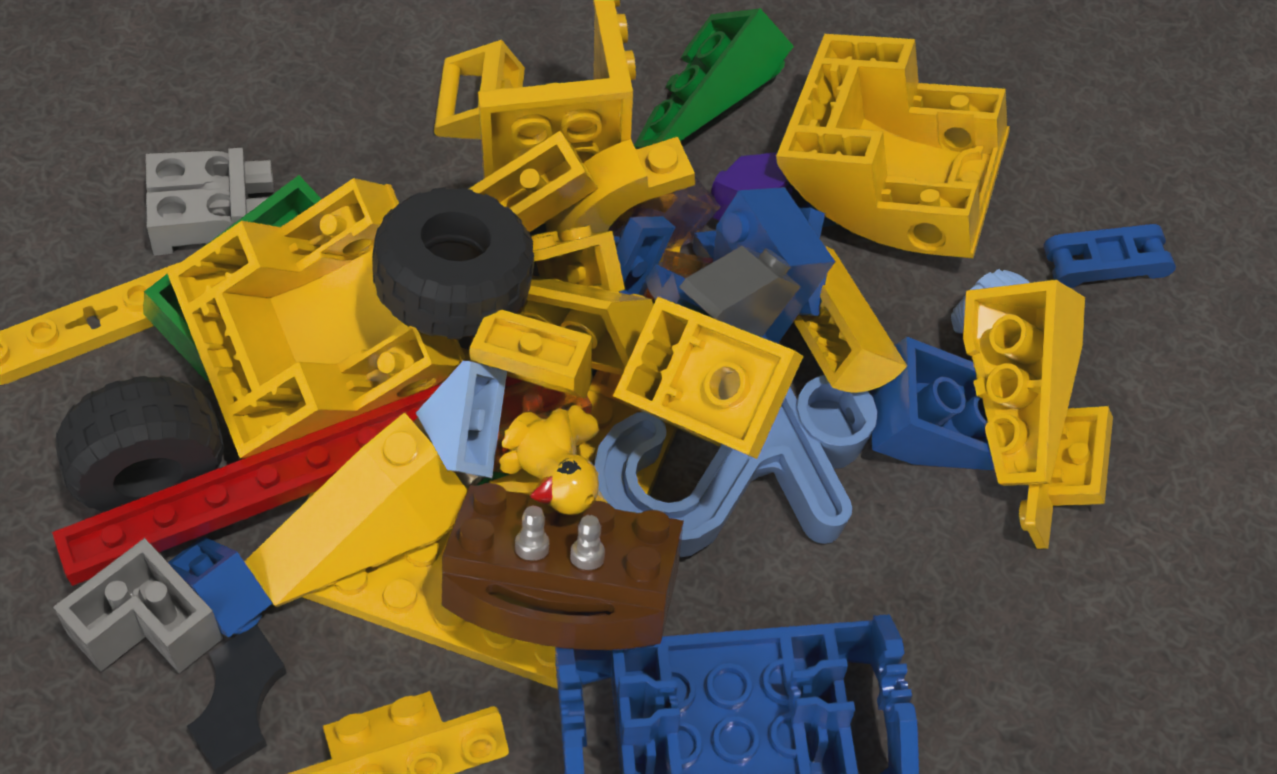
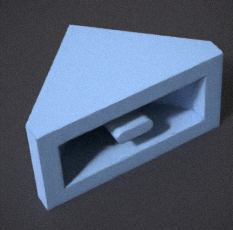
(466, 417)

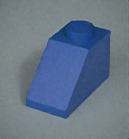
(223, 584)

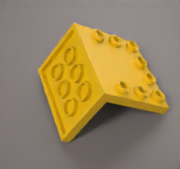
(587, 112)

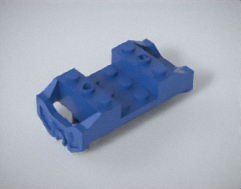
(742, 700)

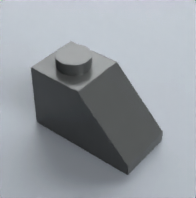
(743, 289)

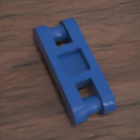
(1109, 254)

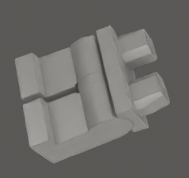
(200, 195)

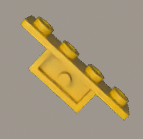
(1077, 474)
(411, 740)

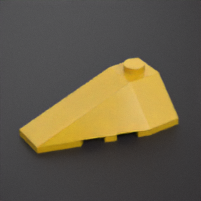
(1025, 366)
(370, 510)

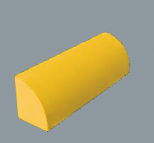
(849, 337)

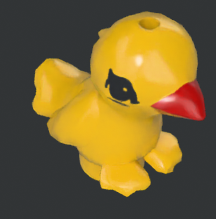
(550, 453)

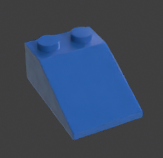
(775, 222)
(932, 411)

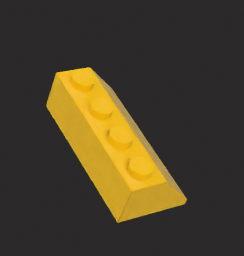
(607, 315)

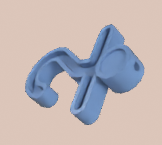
(805, 445)

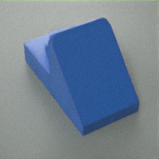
(641, 248)

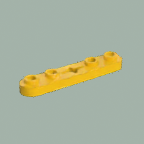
(66, 332)

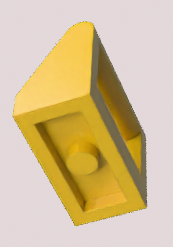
(498, 70)
(535, 352)

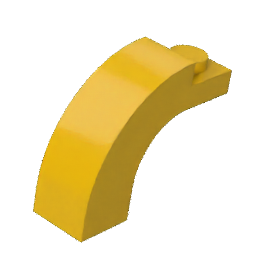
(624, 180)

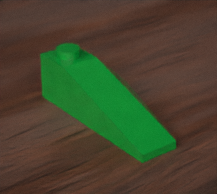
(725, 63)

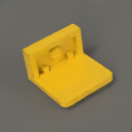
(579, 258)

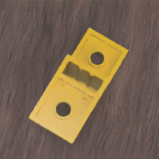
(704, 377)

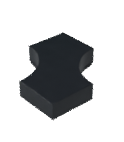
(230, 723)

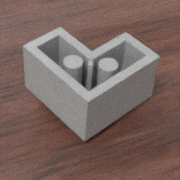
(137, 600)

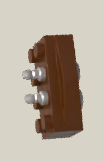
(558, 576)

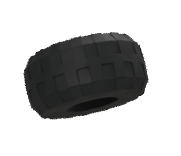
(451, 261)
(136, 440)

